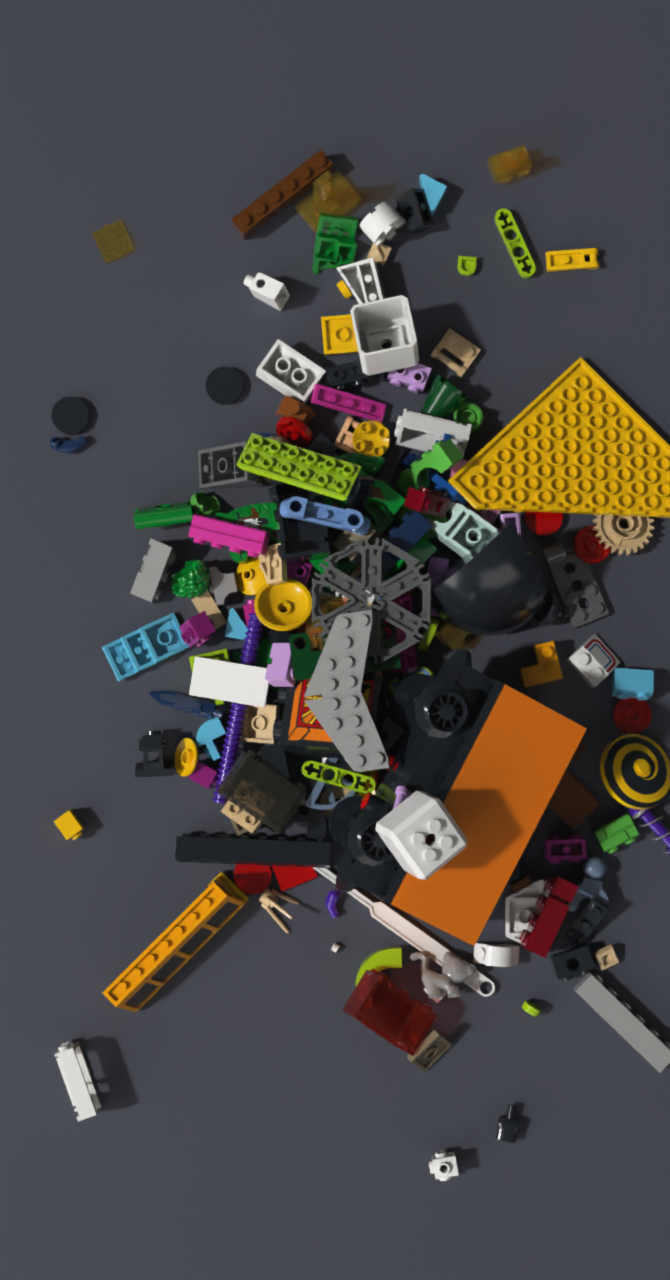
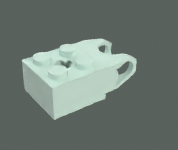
(461, 526)

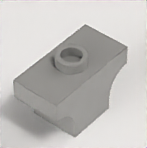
(222, 585)

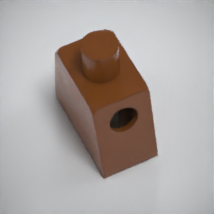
(292, 408)

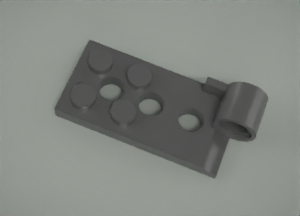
(555, 559)

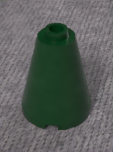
(442, 398)

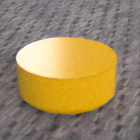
(344, 290)

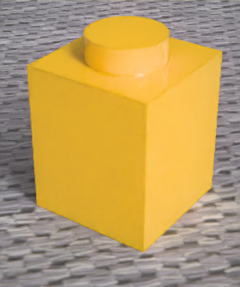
(69, 825)

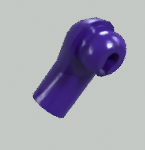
(331, 901)

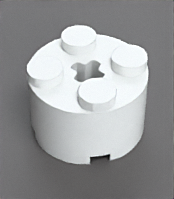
(382, 223)

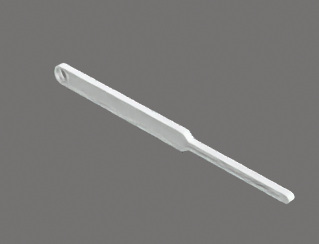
(410, 933)

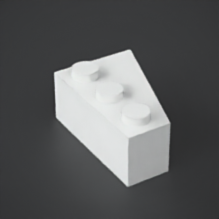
(363, 280)

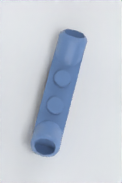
(325, 515)

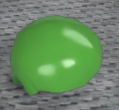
(204, 505)

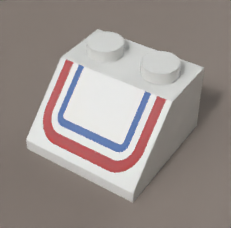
(593, 661)

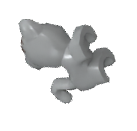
(453, 971)

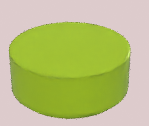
(531, 1008)

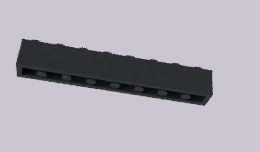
(253, 851)

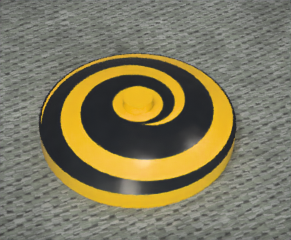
(636, 771)

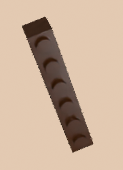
(281, 194)

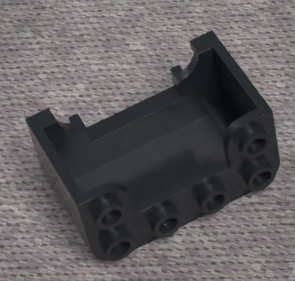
(299, 538)

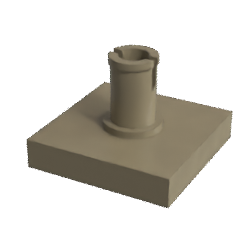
(430, 1050)

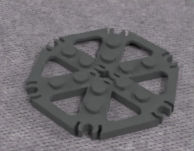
(387, 591)

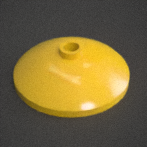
(284, 596)

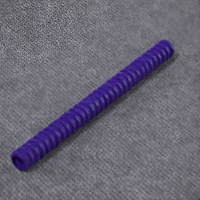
(238, 710)

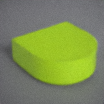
(467, 265)

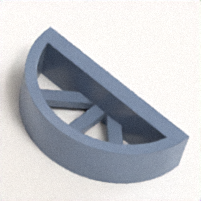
(319, 785)

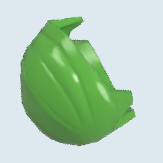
(469, 414)

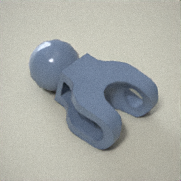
(590, 882)

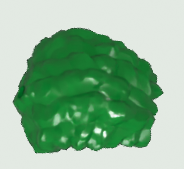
(191, 580)

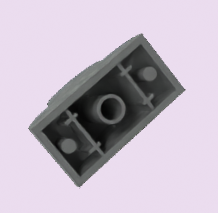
(220, 469)

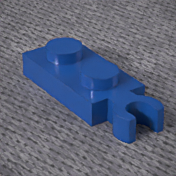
(444, 486)

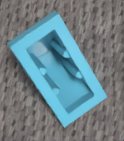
(433, 190)
(235, 626)

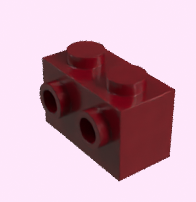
(427, 502)

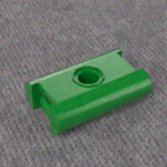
(163, 515)

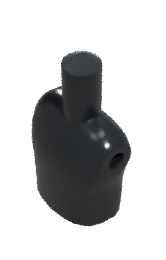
(508, 1126)

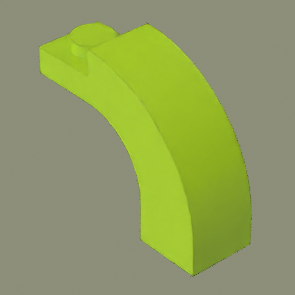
(381, 959)

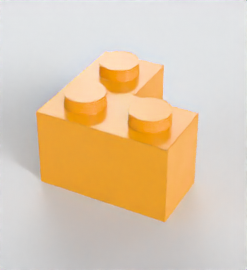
(547, 666)

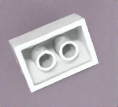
(290, 372)

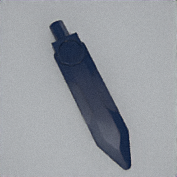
(187, 704)

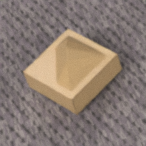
(379, 253)
(606, 957)

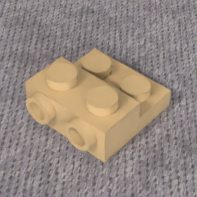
(260, 724)

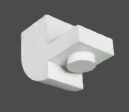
(496, 955)

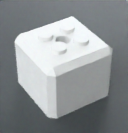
(381, 323)
(406, 830)

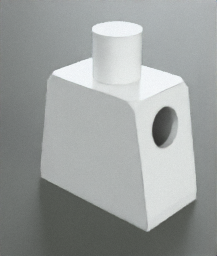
(267, 290)

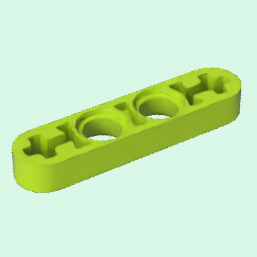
(512, 244)
(337, 780)

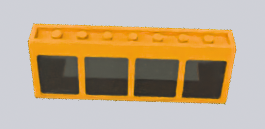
(174, 946)

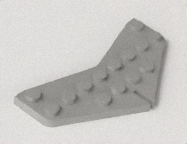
(342, 705)

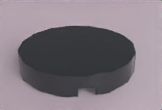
(224, 385)
(70, 415)

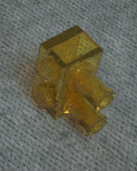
(509, 165)

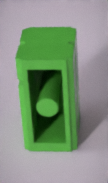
(616, 833)

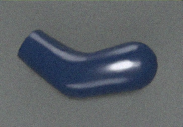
(67, 446)

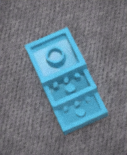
(145, 647)

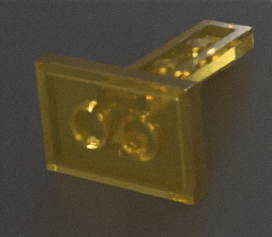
(329, 196)

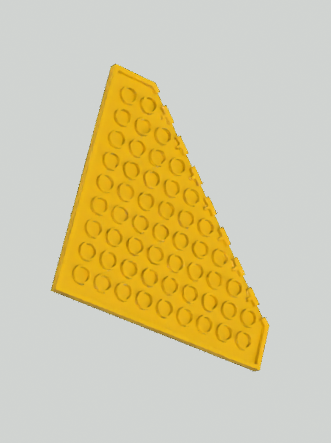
(574, 454)

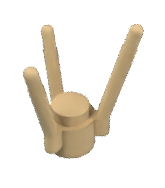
(269, 900)

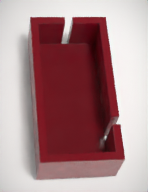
(548, 915)

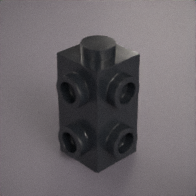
(345, 375)

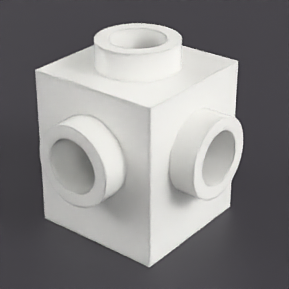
(445, 1172)

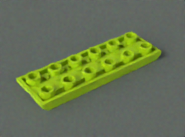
(298, 467)

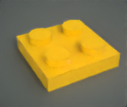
(338, 335)

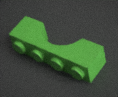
(440, 458)

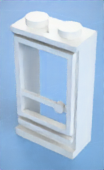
(422, 431)
(77, 1079)

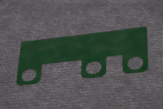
(305, 661)

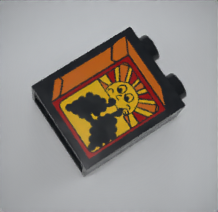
(300, 730)

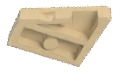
(273, 567)

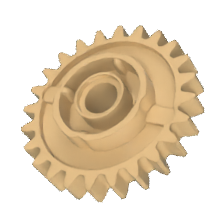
(623, 539)

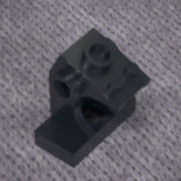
(154, 742)

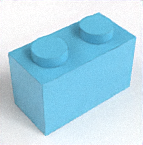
(632, 683)

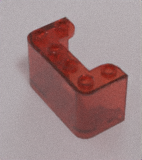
(389, 1011)

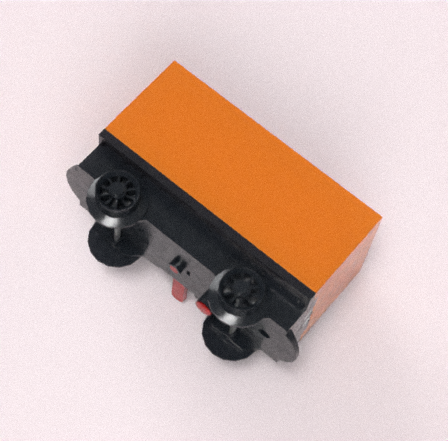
(493, 768)

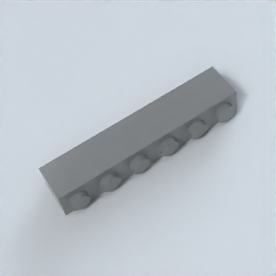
(623, 1021)

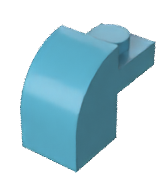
(207, 733)

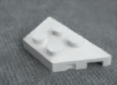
(518, 908)

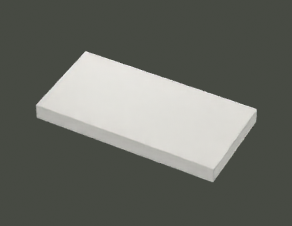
(229, 682)

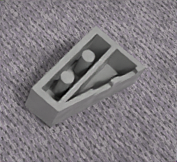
(153, 571)

